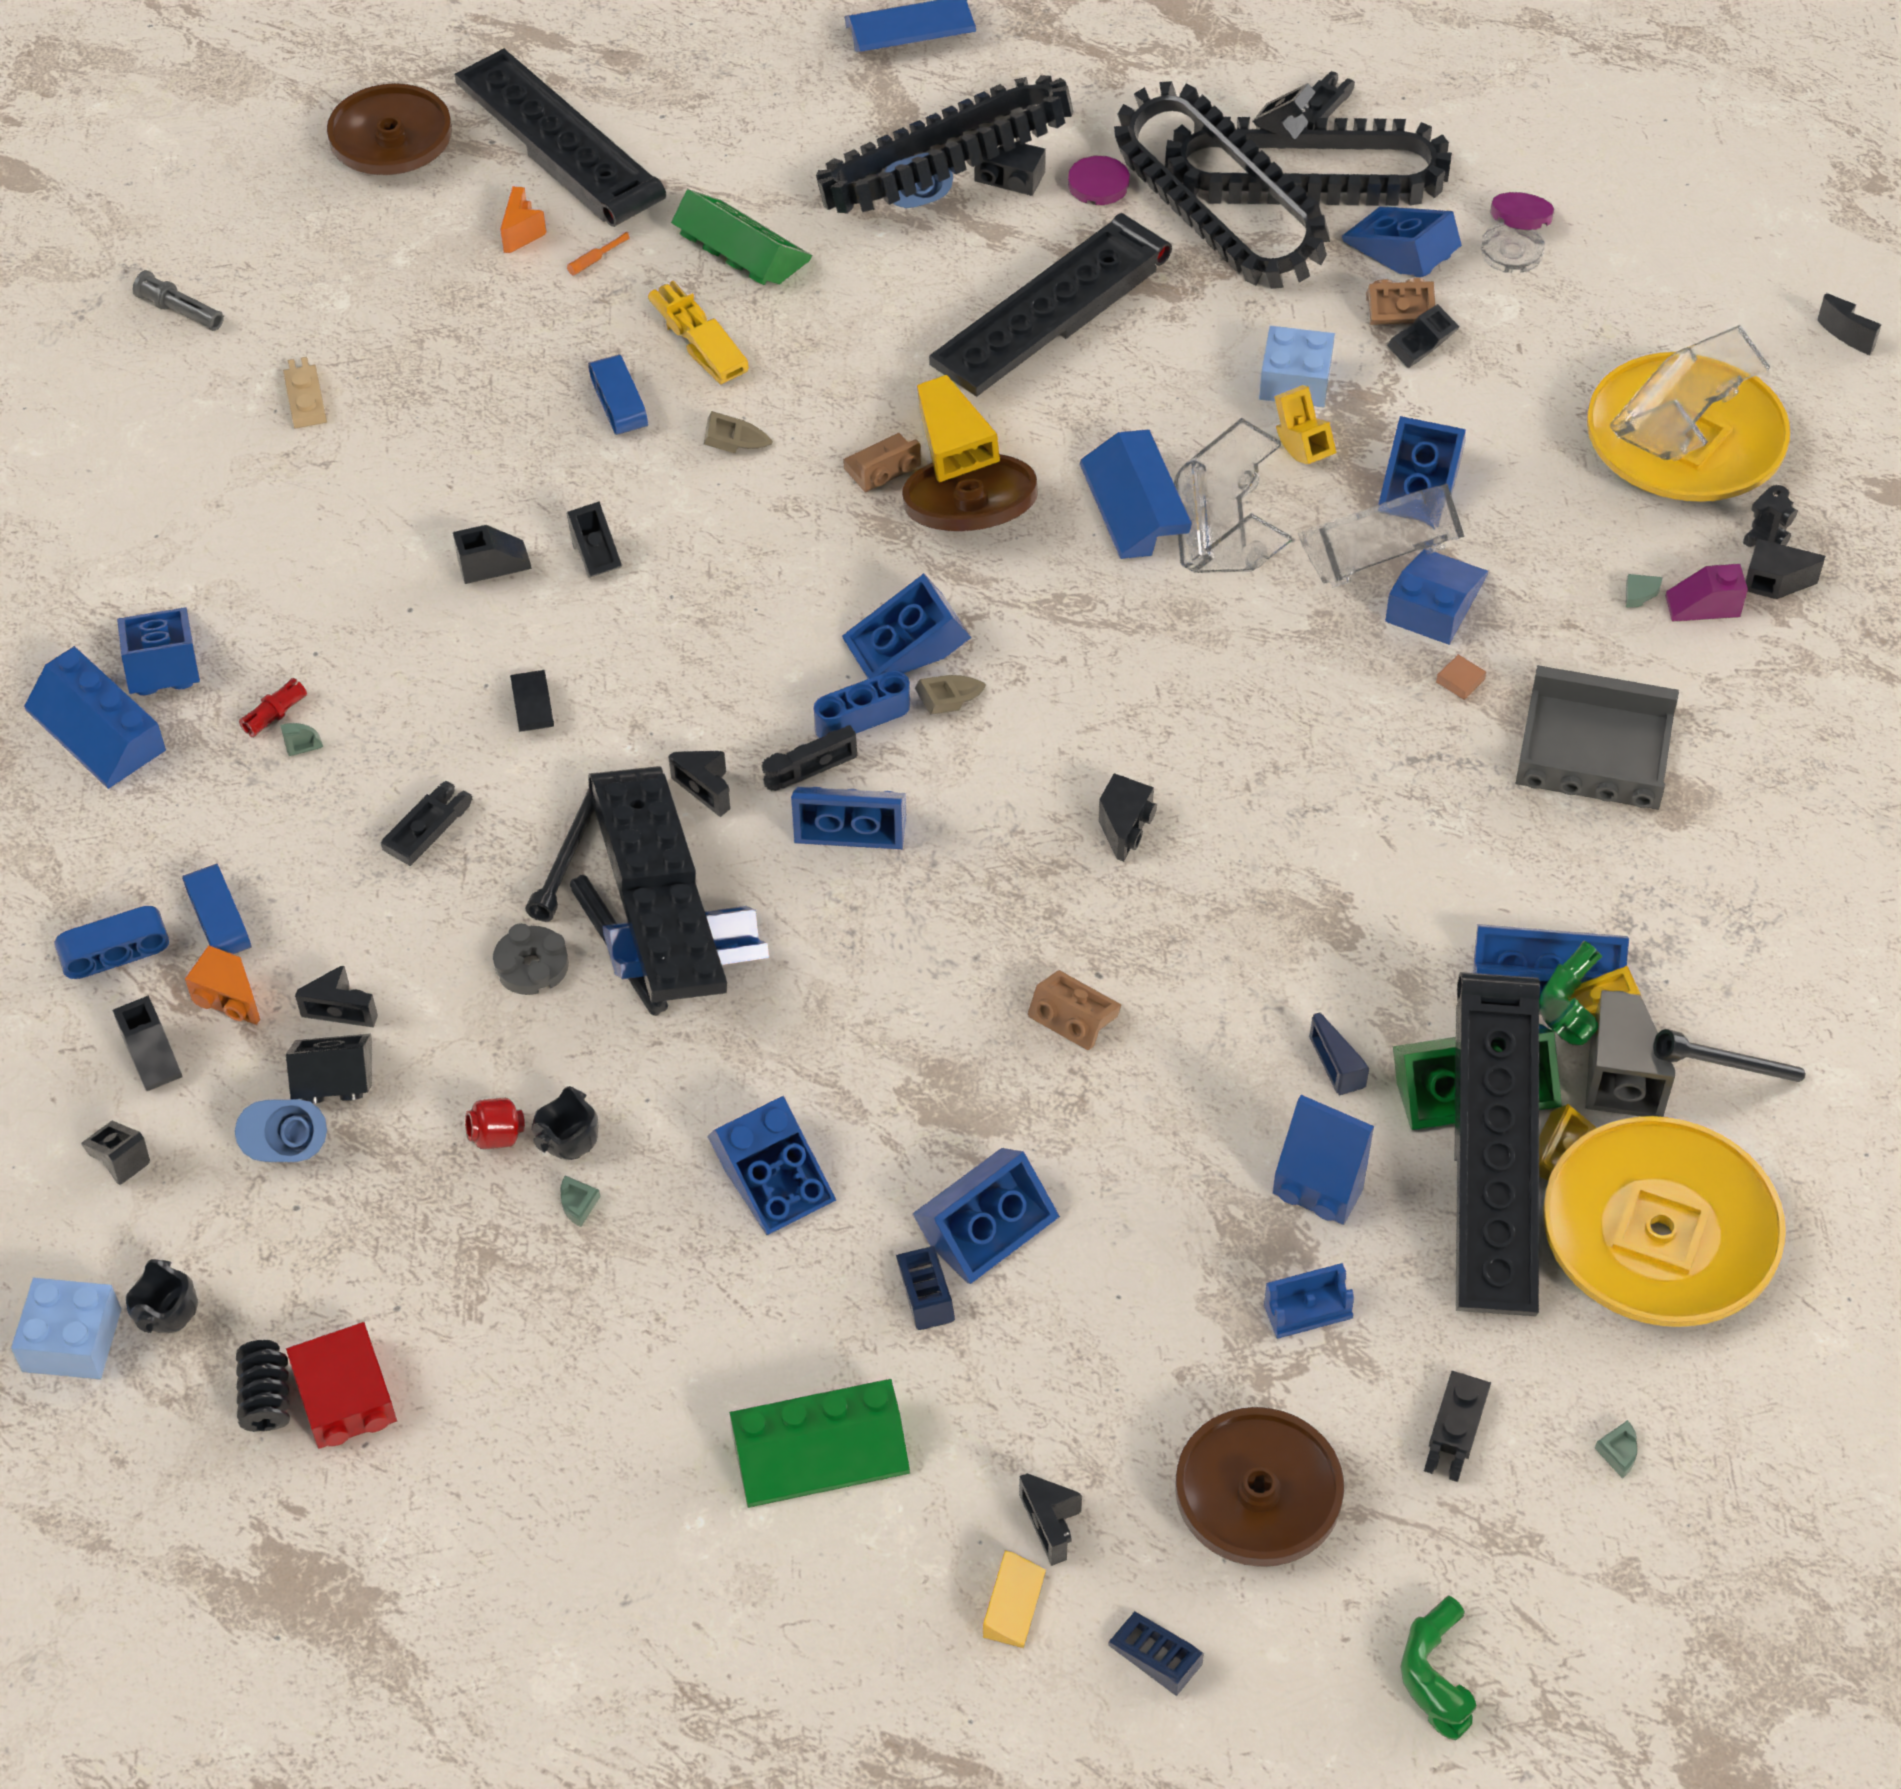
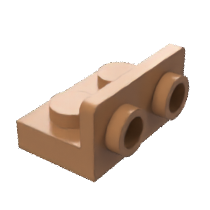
(1399, 301)
(883, 461)
(1072, 1009)

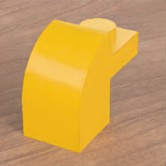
(1300, 431)

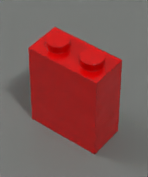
(341, 1385)

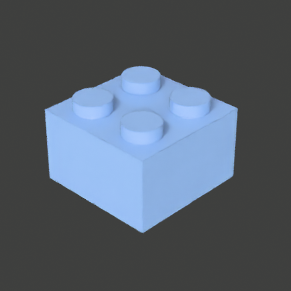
(1296, 359)
(66, 1328)

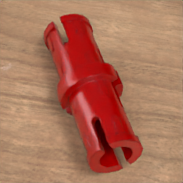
(272, 707)

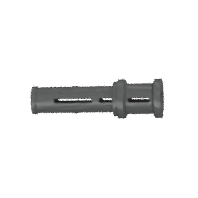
(167, 296)

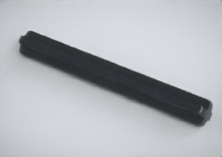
(601, 916)

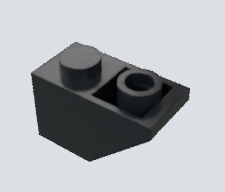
(1014, 170)
(489, 553)
(1782, 569)
(1124, 811)
(147, 1043)

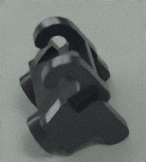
(1771, 517)

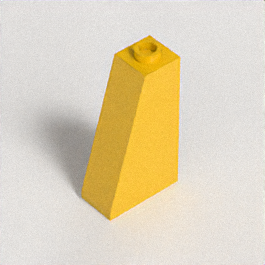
(955, 430)

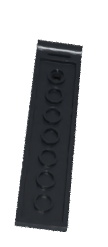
(561, 139)
(1053, 304)
(657, 883)
(1497, 1144)

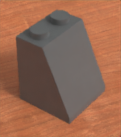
(1622, 1063)

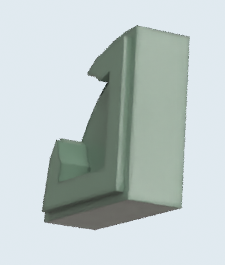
(1641, 589)
(300, 738)
(578, 1199)
(1619, 1448)

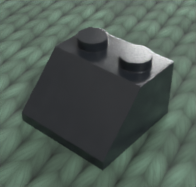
(330, 1068)

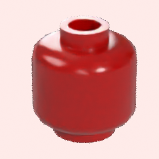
(494, 1123)

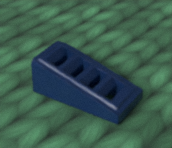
(1341, 1062)
(930, 1309)
(1177, 1647)

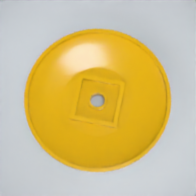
(1743, 436)
(1673, 1173)

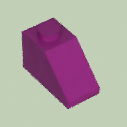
(1708, 594)

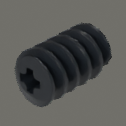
(262, 1386)

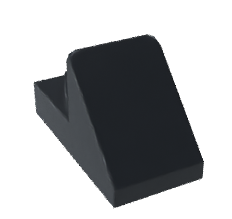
(1286, 112)
(593, 539)
(702, 777)
(331, 1000)
(119, 1149)
(1047, 1508)

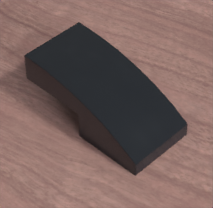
(1854, 330)
(1423, 336)
(532, 700)

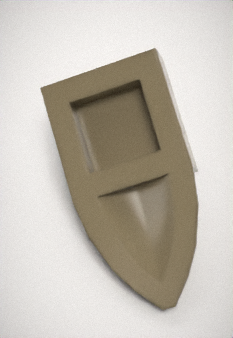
(733, 433)
(948, 692)

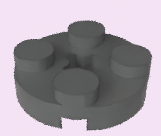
(529, 941)

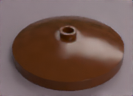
(389, 129)
(971, 499)
(1259, 1486)

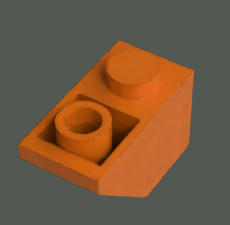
(222, 984)

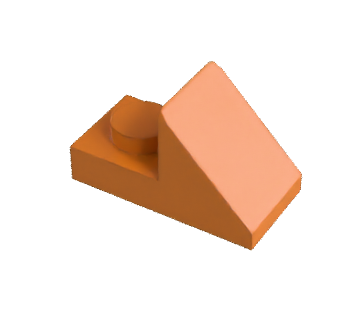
(520, 222)

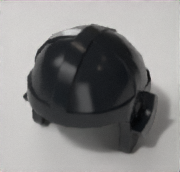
(566, 1125)
(162, 1298)

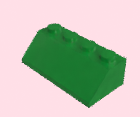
(738, 238)
(1428, 1078)
(819, 1442)

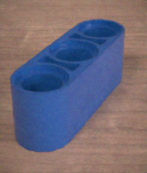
(618, 394)
(863, 704)
(216, 910)
(111, 942)

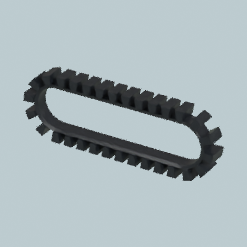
(1052, 106)
(1247, 155)
(1235, 183)

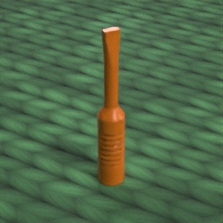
(594, 255)

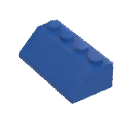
(93, 718)

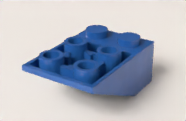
(772, 1165)

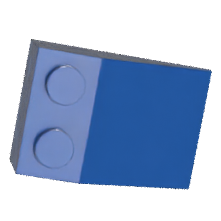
(1406, 238)
(1422, 457)
(1434, 595)
(907, 631)
(157, 651)
(1323, 1160)

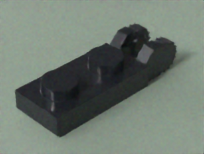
(1327, 97)
(810, 759)
(425, 823)
(1457, 1421)

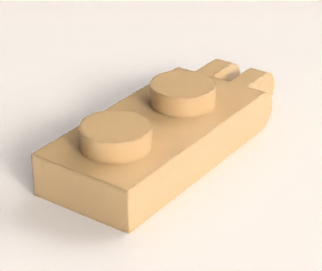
(304, 394)

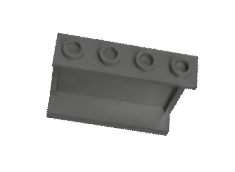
(1597, 737)

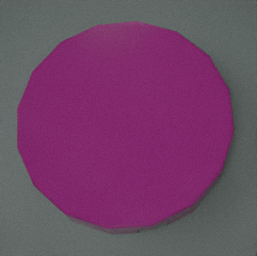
(1098, 180)
(1522, 210)

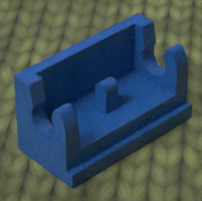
(1308, 1301)

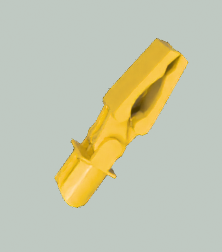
(708, 340)

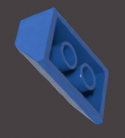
(849, 817)
(987, 1214)

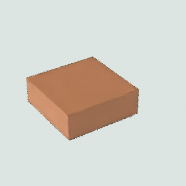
(1461, 677)

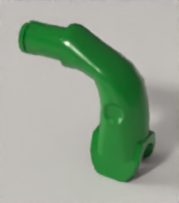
(1567, 1017)
(1447, 1706)

